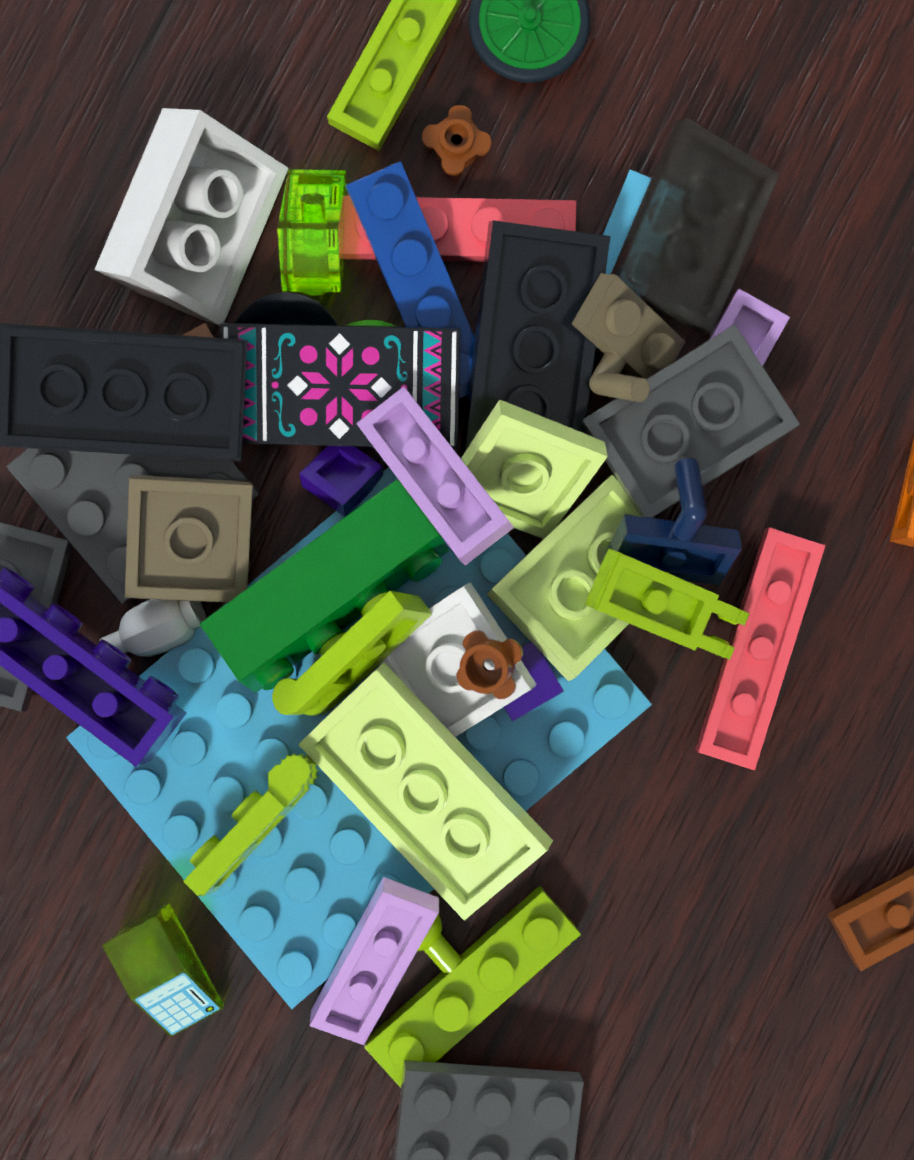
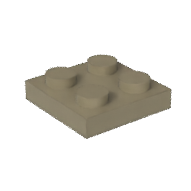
(187, 538)

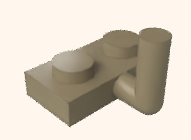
(628, 336)

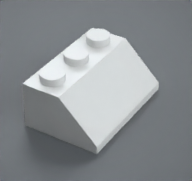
(192, 215)

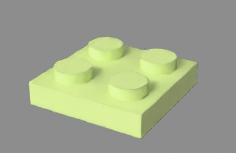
(532, 466)

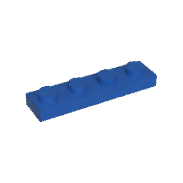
(410, 257)

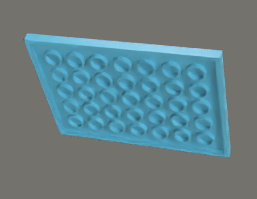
(322, 863)

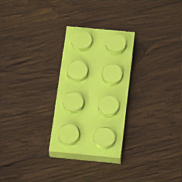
(425, 792)

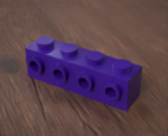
(81, 677)

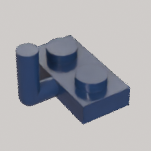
(685, 545)

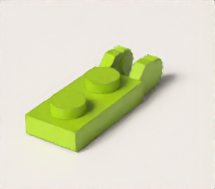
(660, 603)
(255, 821)

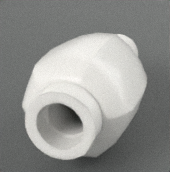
(157, 626)

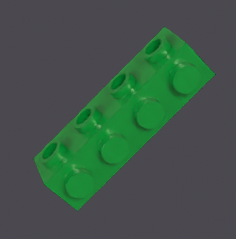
(324, 588)

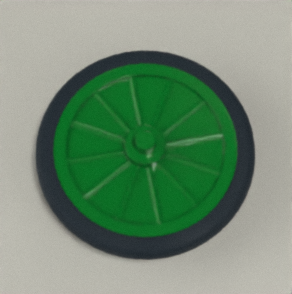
(529, 37)

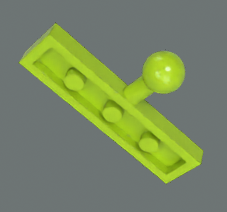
(471, 982)

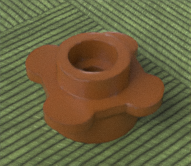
(456, 157)
(476, 677)

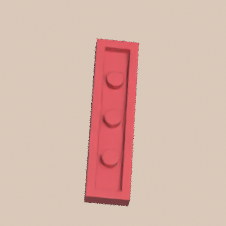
(462, 223)
(754, 674)

